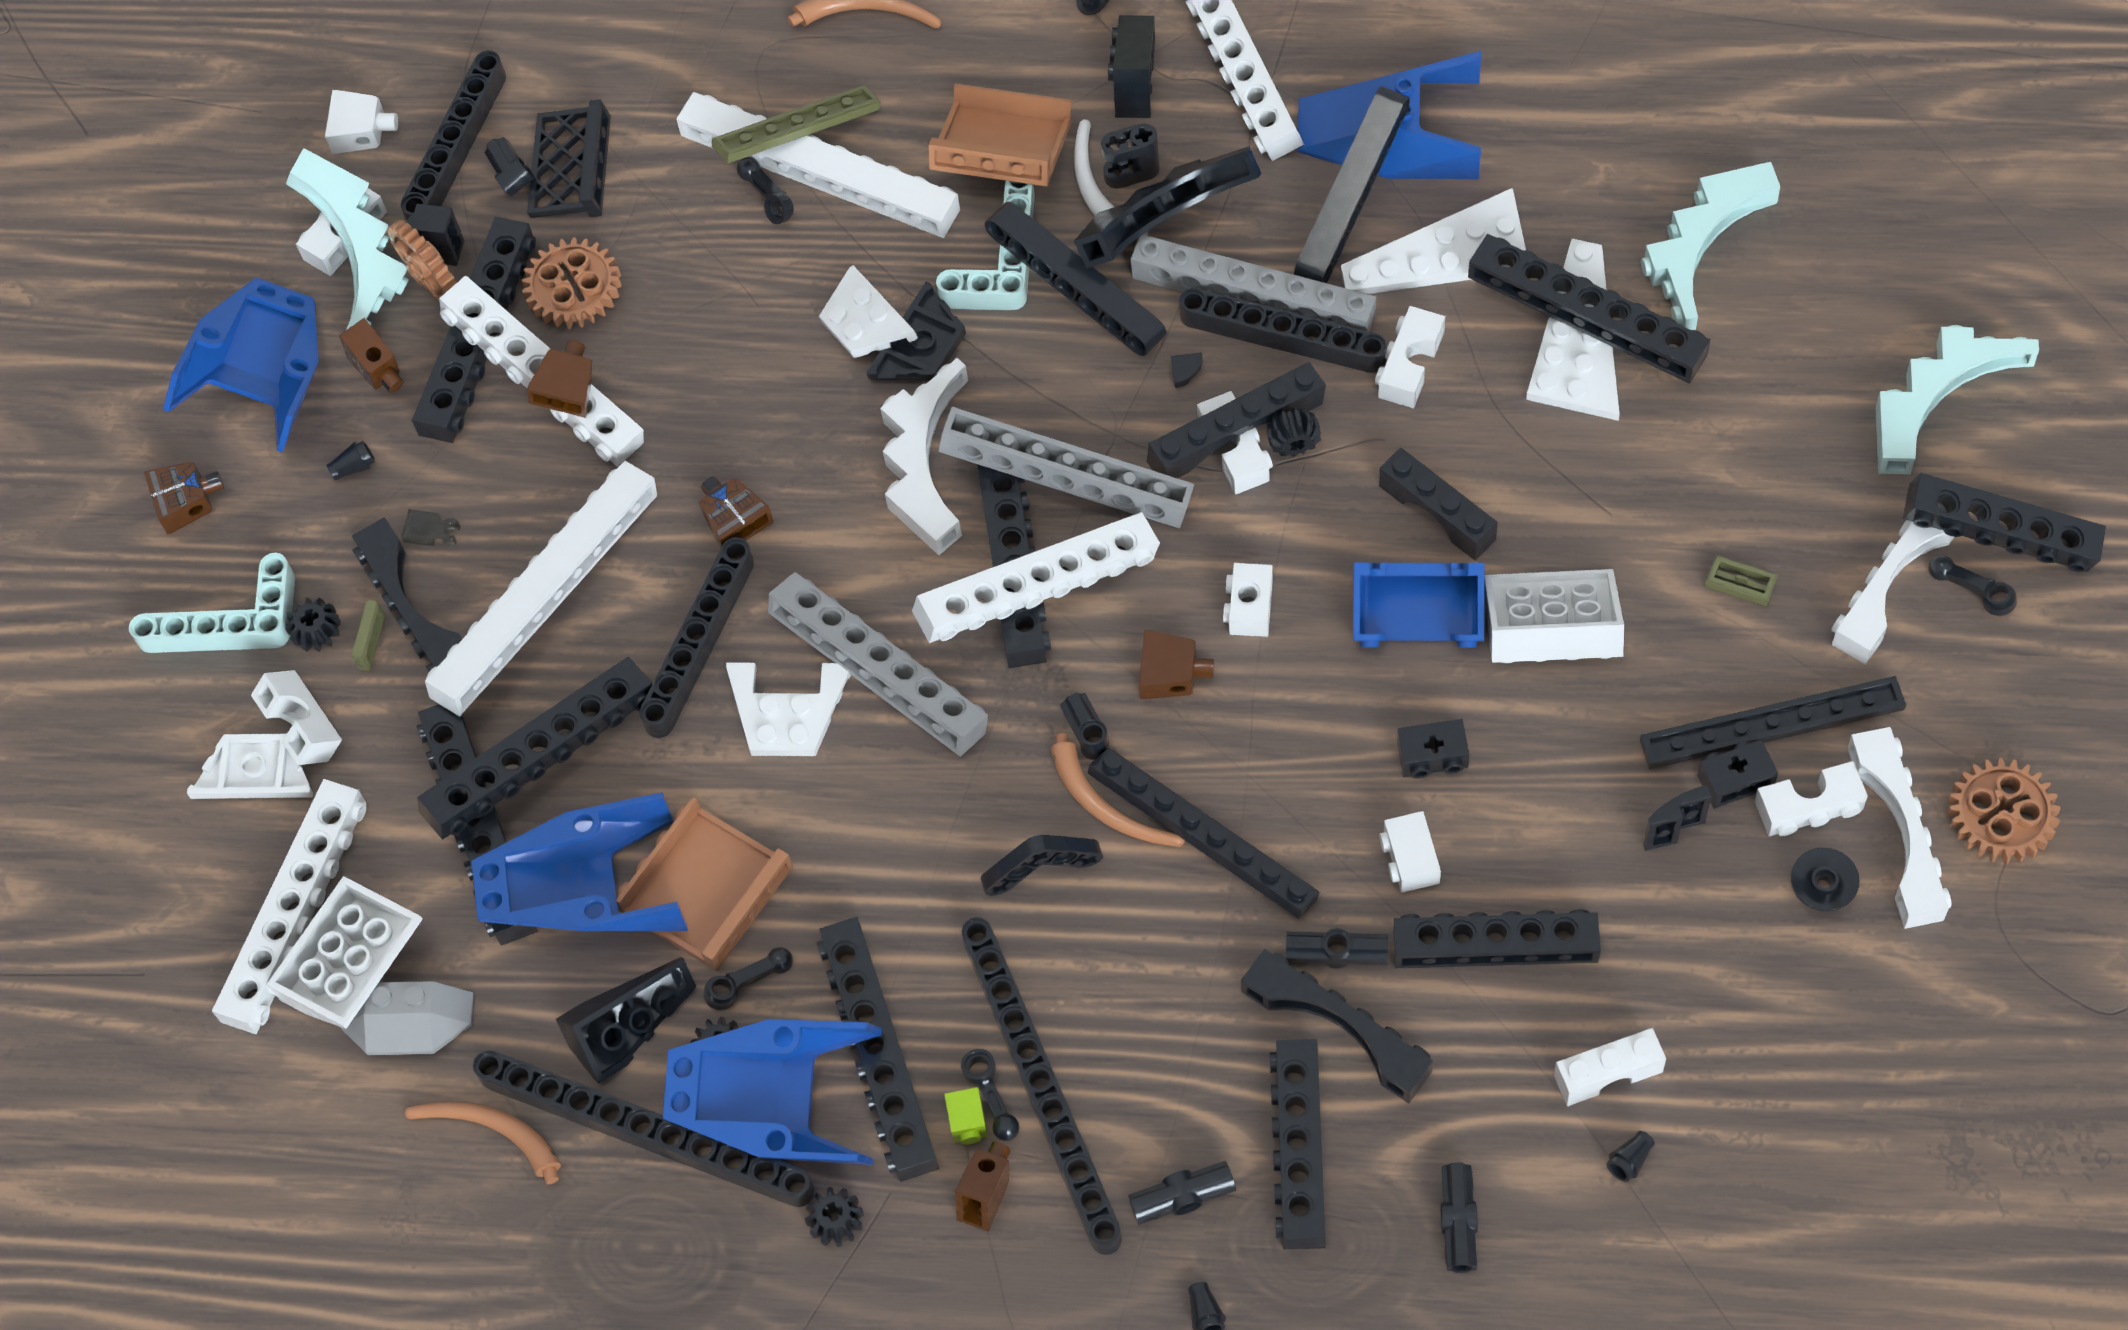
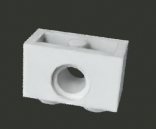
(1254, 616)

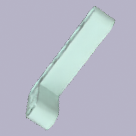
(994, 281)
(225, 622)

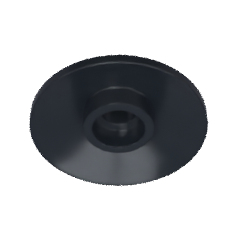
(1829, 866)

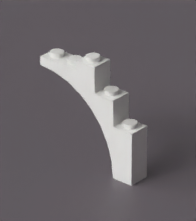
(914, 422)

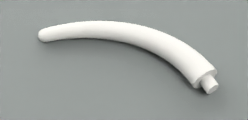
(1090, 192)

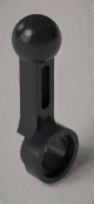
(749, 170)
(1943, 569)
(777, 961)
(1005, 1125)

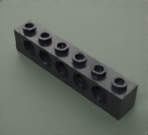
(2083, 536)
(1481, 951)
(1309, 1229)

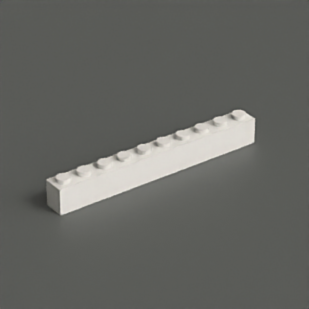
(830, 168)
(540, 588)

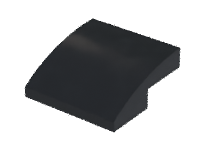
(1678, 813)

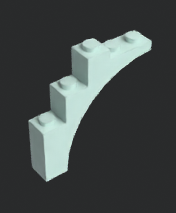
(342, 201)
(1718, 203)
(1930, 380)

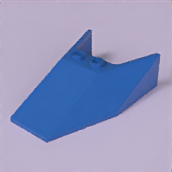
(1333, 118)
(255, 346)
(566, 874)
(758, 1087)

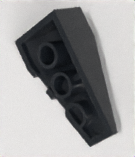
(617, 1022)

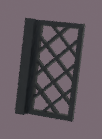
(592, 156)

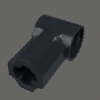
(510, 169)
(1085, 725)

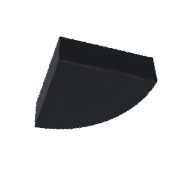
(1185, 367)

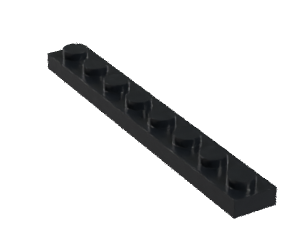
(1773, 722)
(1203, 833)

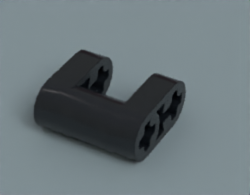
(1142, 155)

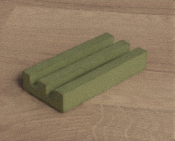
(1739, 585)
(368, 635)

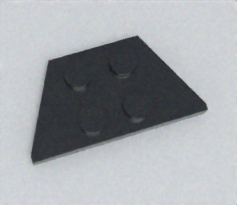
(937, 339)

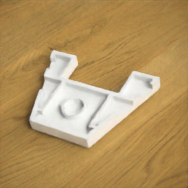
(785, 721)

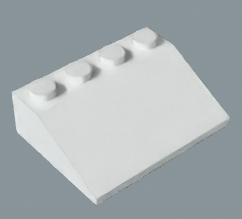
(1554, 616)
(343, 953)

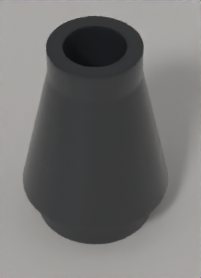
(352, 460)
(1629, 1157)
(1204, 1308)

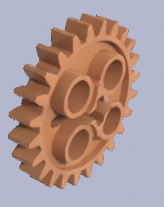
(421, 259)
(547, 295)
(2021, 834)

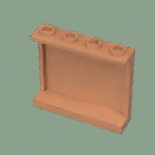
(1001, 135)
(713, 875)

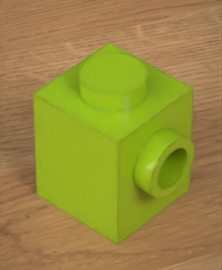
(966, 1116)

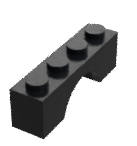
(1463, 521)

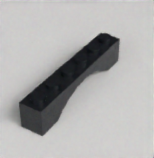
(1193, 442)
(386, 558)
(1281, 987)

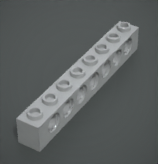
(1186, 268)
(1065, 467)
(878, 663)

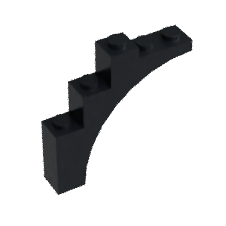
(1149, 206)

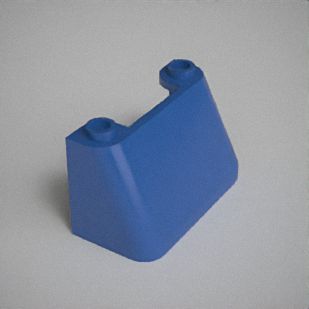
(1418, 602)

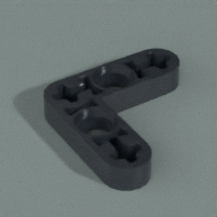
(1036, 852)

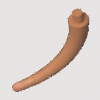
(812, 10)
(1075, 781)
(521, 1134)

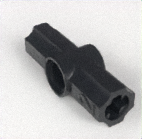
(1359, 948)
(1182, 1192)
(1459, 1217)

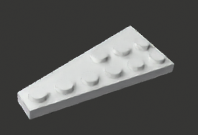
(1437, 251)
(1572, 366)

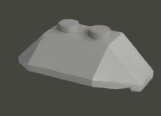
(411, 1018)

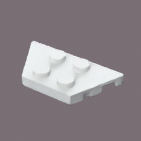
(862, 317)
(251, 769)

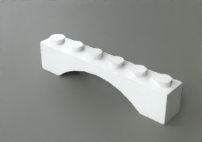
(1866, 624)
(1879, 765)

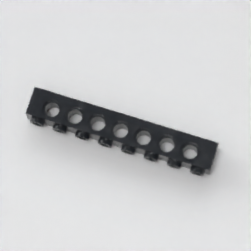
(1594, 321)
(445, 423)
(1020, 647)
(441, 723)
(543, 731)
(918, 1156)

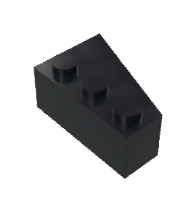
(1132, 65)

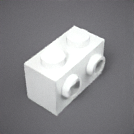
(1411, 852)

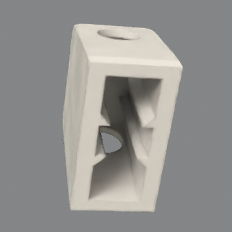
(356, 122)

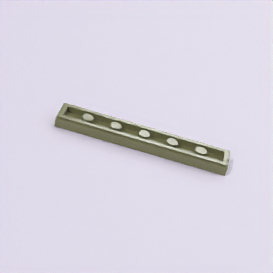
(795, 124)

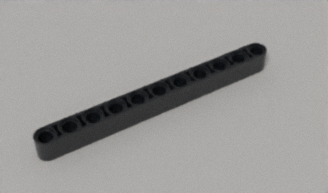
(1041, 1098)
(630, 1117)

